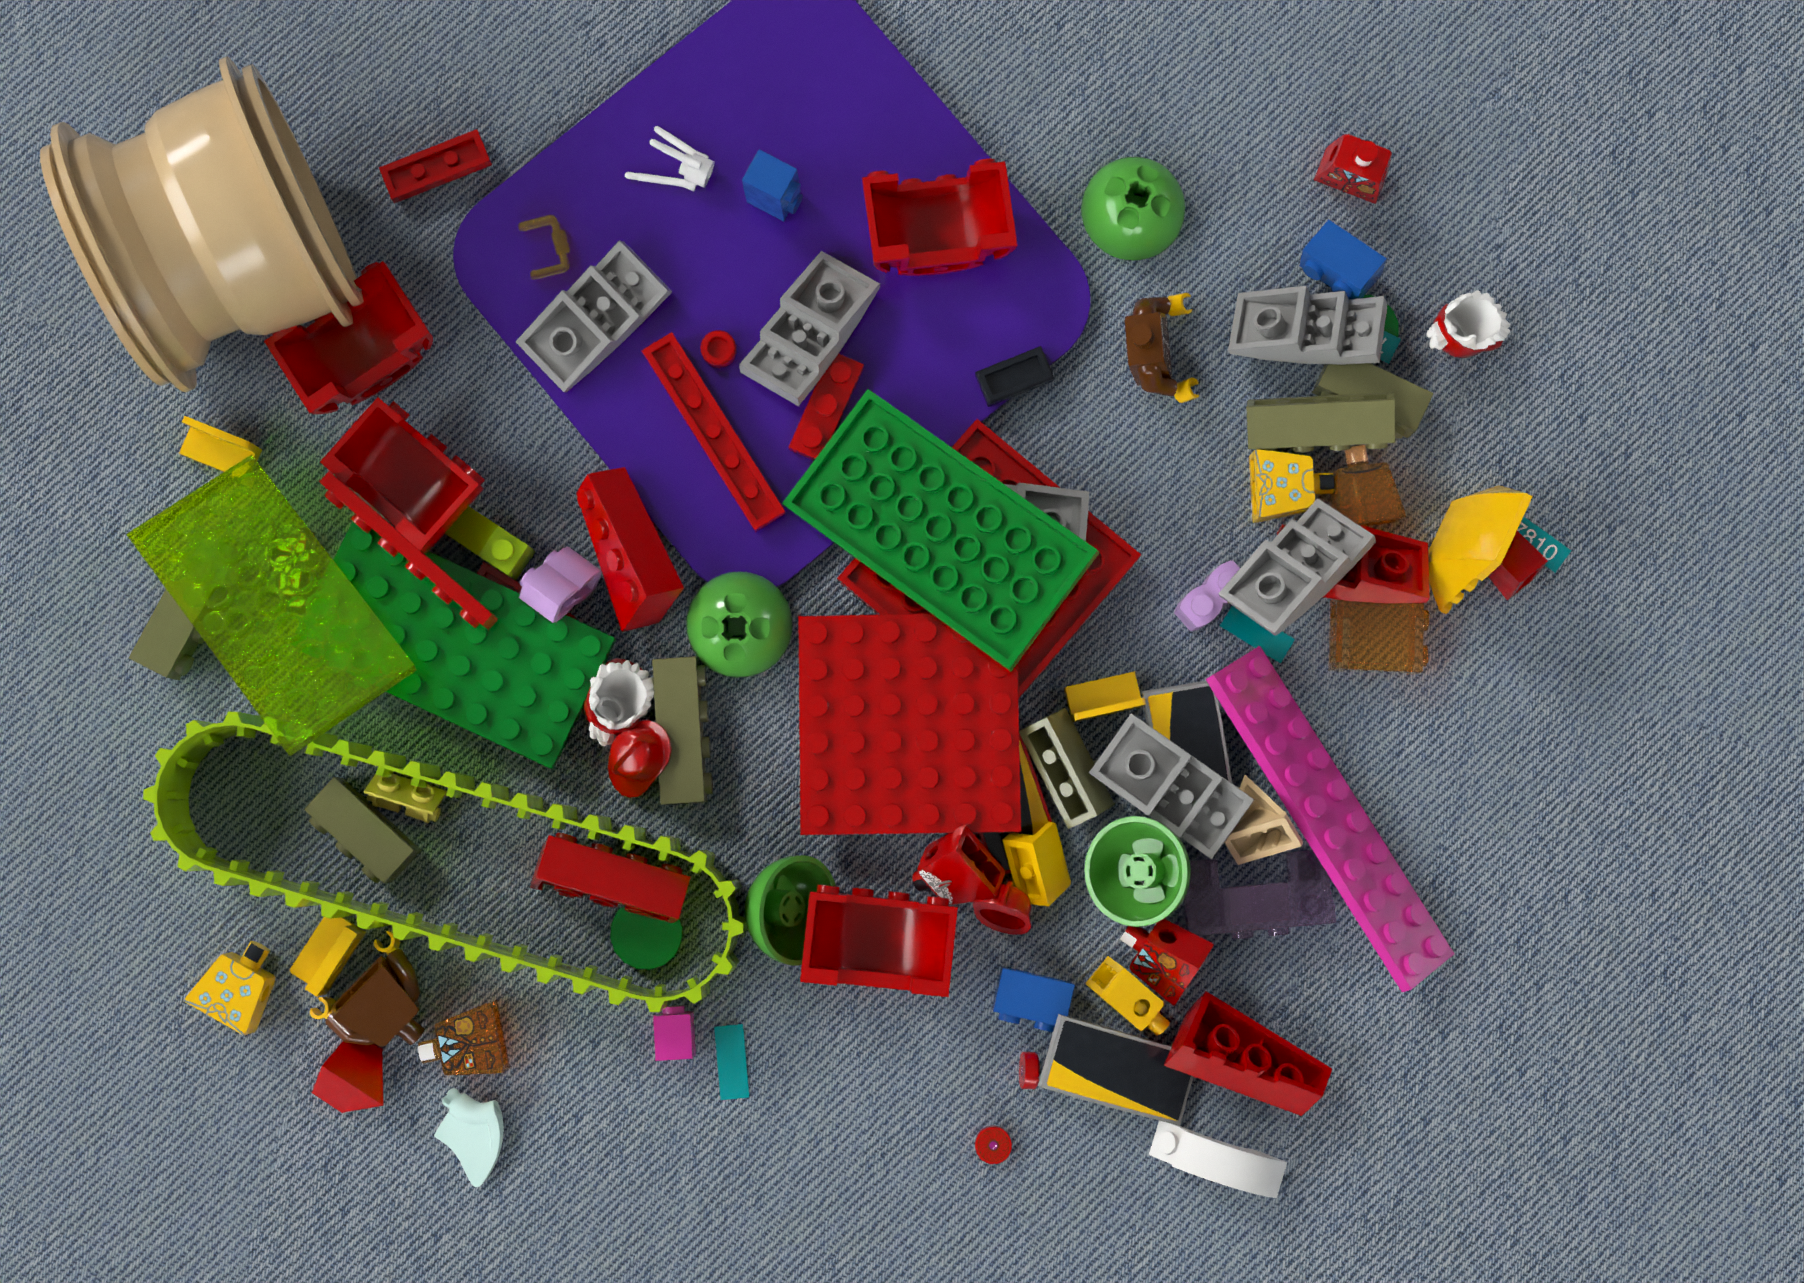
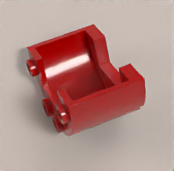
(940, 222)
(355, 361)
(403, 474)
(879, 941)

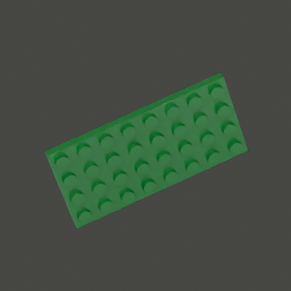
(940, 529)
(505, 683)

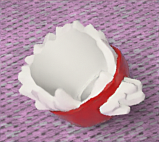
(1469, 326)
(617, 699)

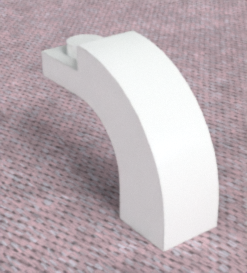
(1217, 1160)

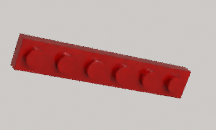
(713, 432)
(396, 543)

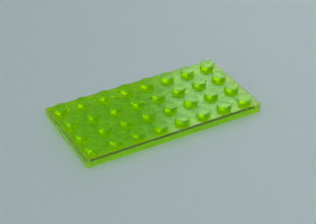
(271, 604)

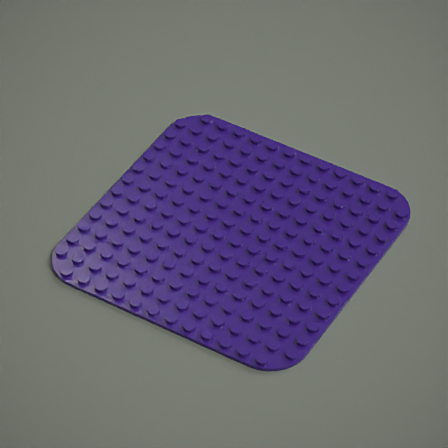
(835, 104)

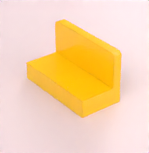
(215, 446)
(1103, 697)
(1038, 864)
(326, 954)

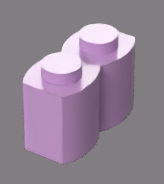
(559, 583)
(1204, 602)

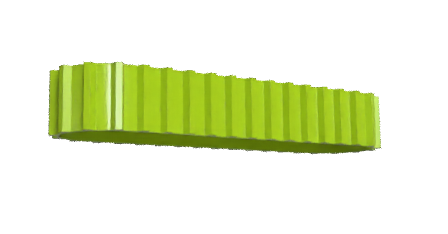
(176, 827)

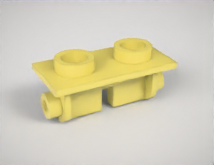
(398, 791)

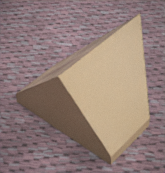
(1263, 828)

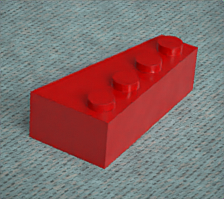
(628, 549)
(610, 878)
(1246, 1057)

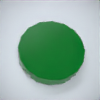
(644, 940)

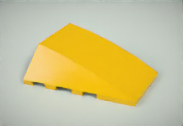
(1473, 541)

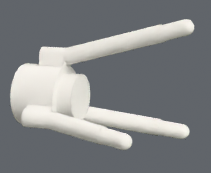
(694, 165)

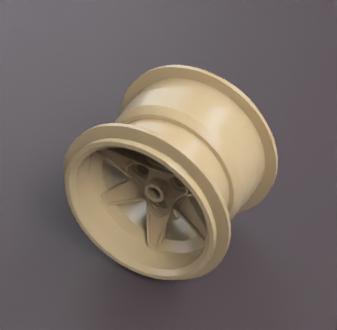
(200, 226)

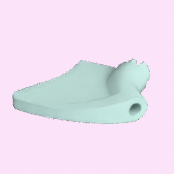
(472, 1133)

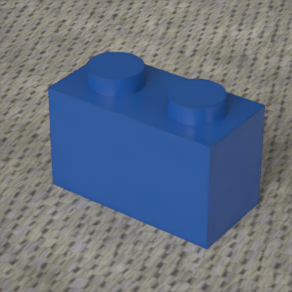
(772, 186)
(1342, 261)
(1031, 998)

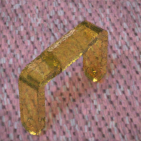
(560, 243)

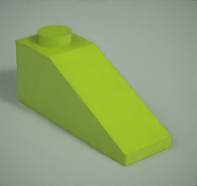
(491, 542)

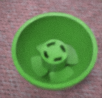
(1126, 226)
(753, 610)
(1120, 871)
(779, 905)

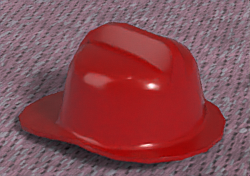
(638, 758)
(1007, 912)

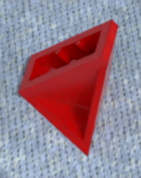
(352, 1078)

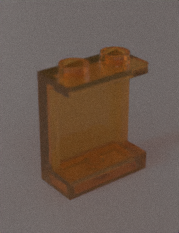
(1377, 637)

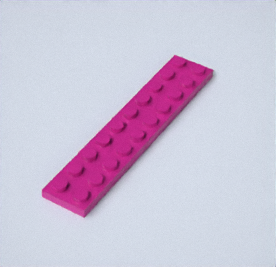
(1331, 818)

